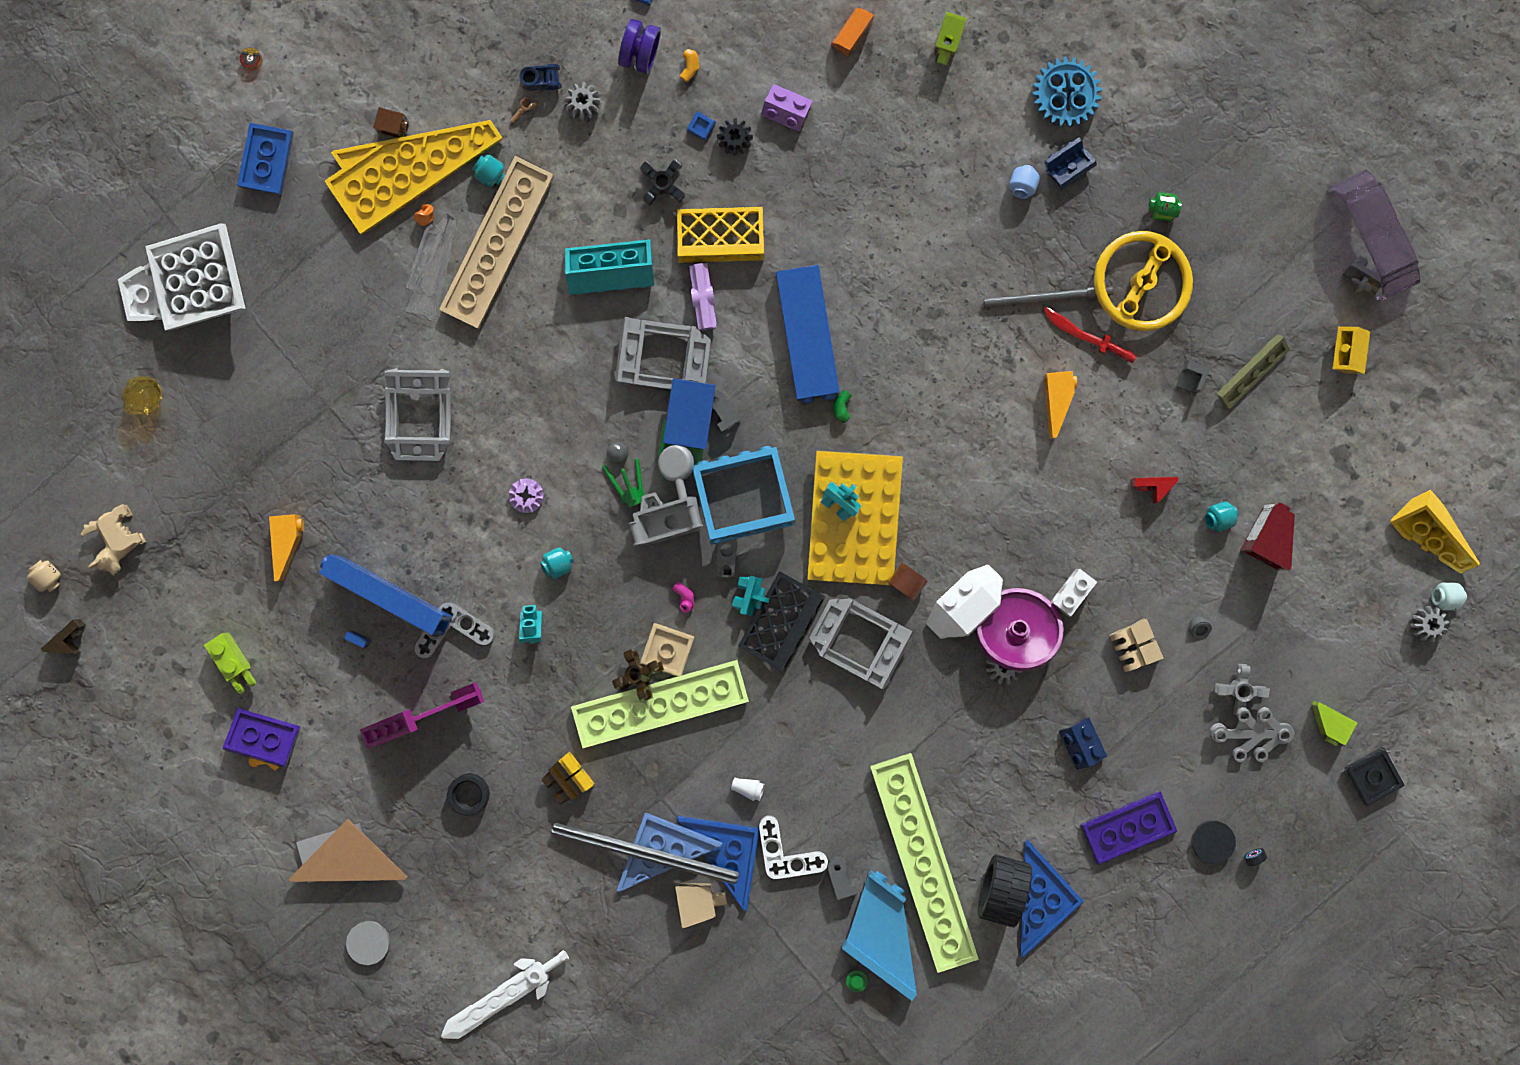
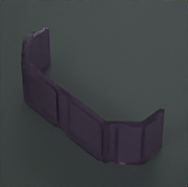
(1380, 232)

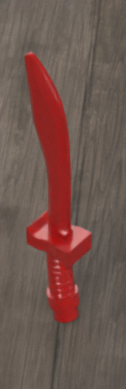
(1068, 327)

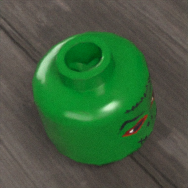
(1165, 206)

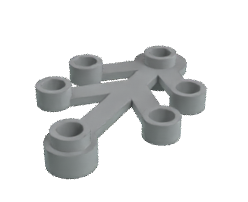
(1255, 734)

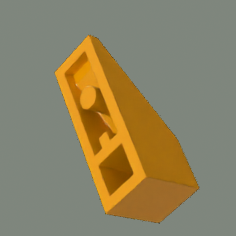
(1059, 394)
(285, 538)

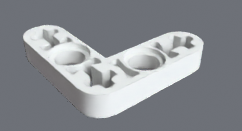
(778, 857)

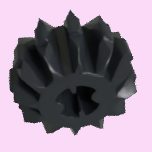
(733, 128)

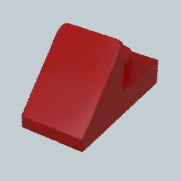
(1159, 485)

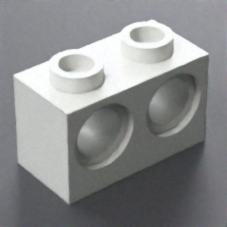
(1073, 592)

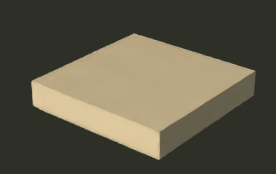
(669, 647)

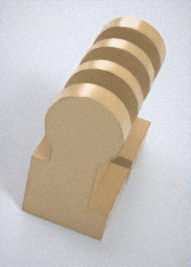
(1145, 652)

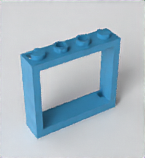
(753, 527)

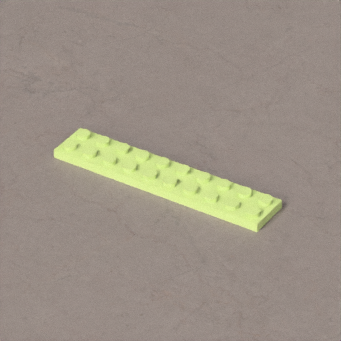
(924, 862)

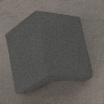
(1192, 377)

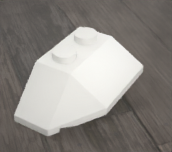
(966, 603)

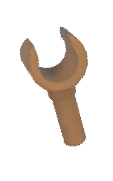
(524, 107)

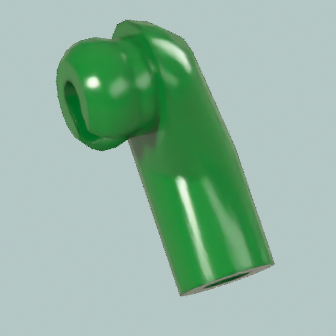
(839, 407)

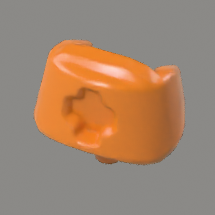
(425, 215)

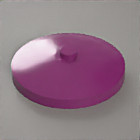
(1021, 631)

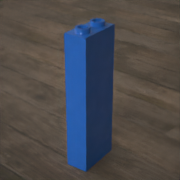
(807, 333)
(385, 594)

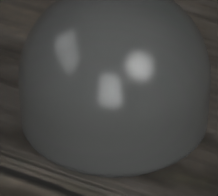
(617, 452)
(1197, 622)

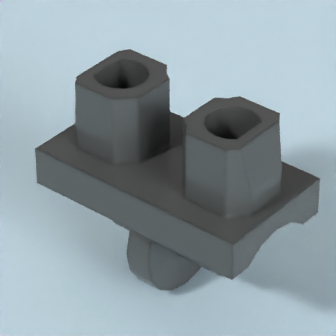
(1362, 276)

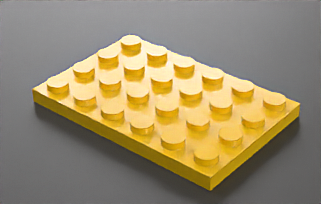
(865, 544)

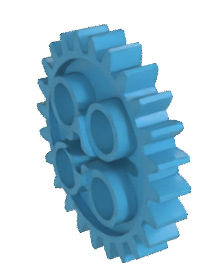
(1086, 92)

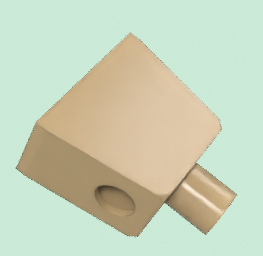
(697, 902)

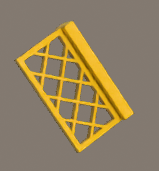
(718, 252)

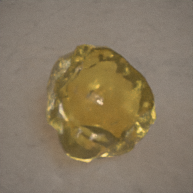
(141, 395)

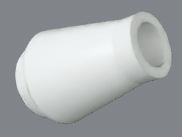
(749, 788)

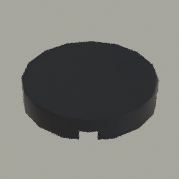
(1213, 842)

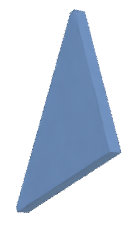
(664, 837)

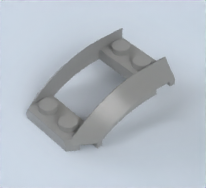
(631, 350)
(417, 382)
(886, 657)

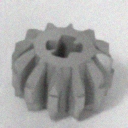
(577, 107)
(1435, 618)
(1006, 674)

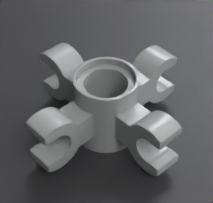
(1243, 673)

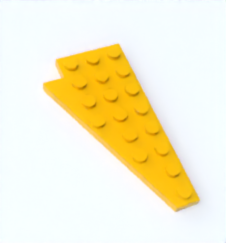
(394, 172)

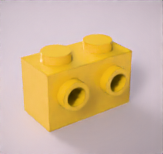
(1351, 350)

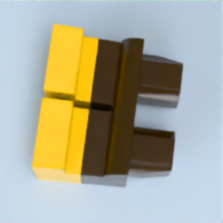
(572, 787)

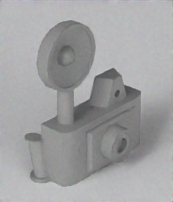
(671, 519)

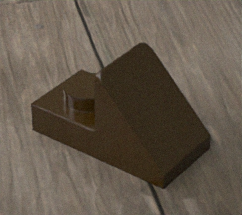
(61, 641)

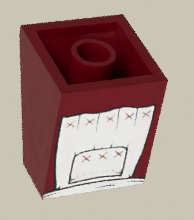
(1272, 537)

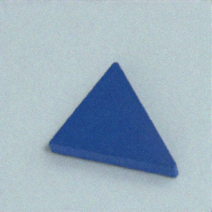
(735, 853)
(1048, 901)

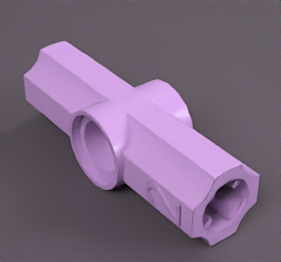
(702, 296)

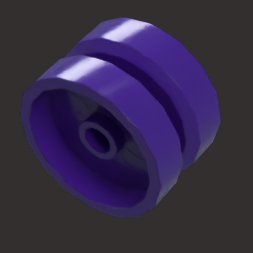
(639, 46)

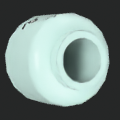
(1449, 596)

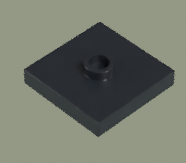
(1374, 776)

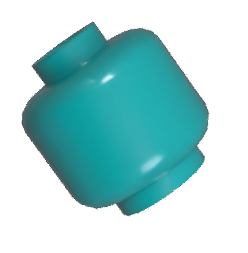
(488, 170)
(1221, 516)
(556, 563)

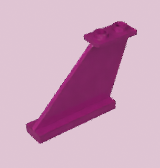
(404, 722)

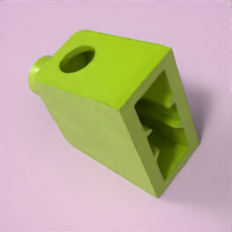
(951, 28)

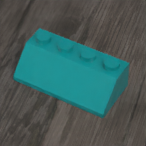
(609, 267)

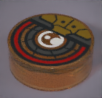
(251, 58)

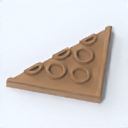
(348, 857)

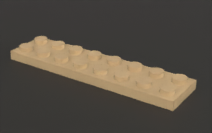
(496, 242)

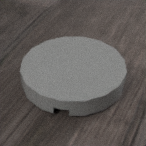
(367, 942)

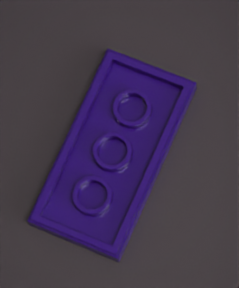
(1129, 827)

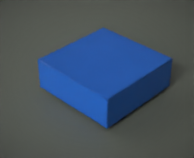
(701, 126)
(357, 639)

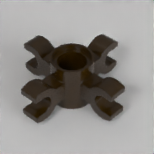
(631, 671)

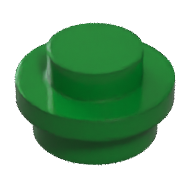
(856, 980)

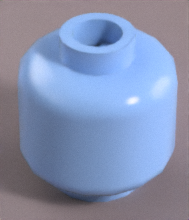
(1024, 181)

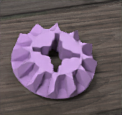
(520, 487)

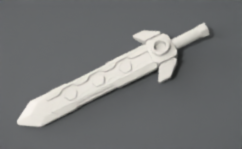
(506, 994)

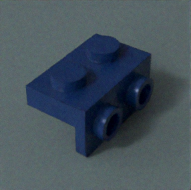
(1069, 163)
(1083, 744)

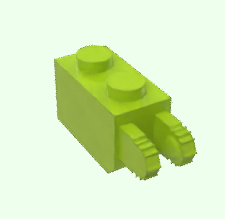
(230, 660)

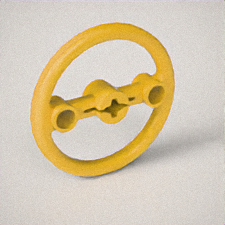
(1167, 248)

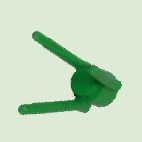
(632, 495)

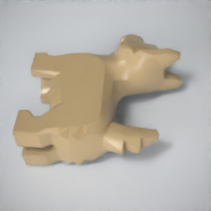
(117, 539)

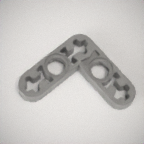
(458, 615)

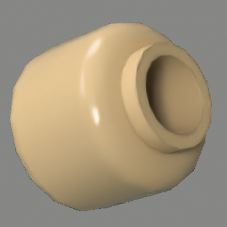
(43, 576)

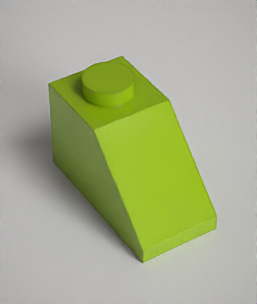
(1333, 724)

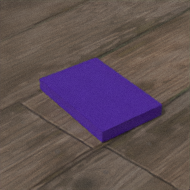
(261, 738)

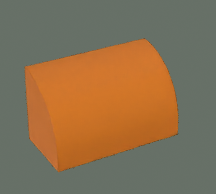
(852, 31)

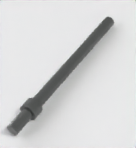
(1088, 293)

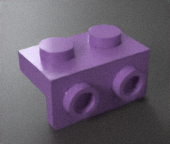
(786, 107)

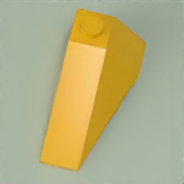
(1432, 527)

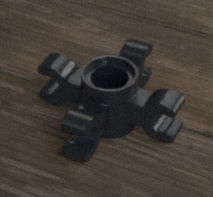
(652, 194)

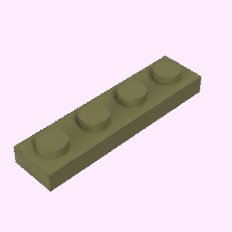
(1253, 371)

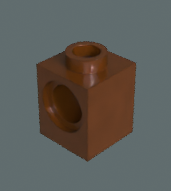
(391, 123)

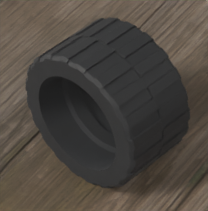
(1004, 890)

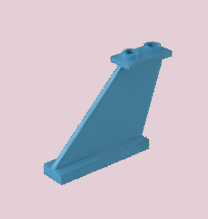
(881, 935)

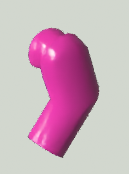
(687, 597)

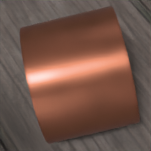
(907, 581)

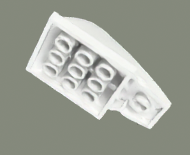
(184, 281)

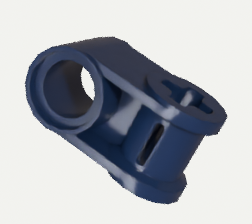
(542, 77)

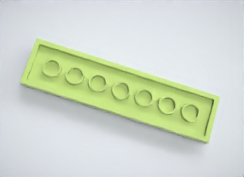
(671, 702)

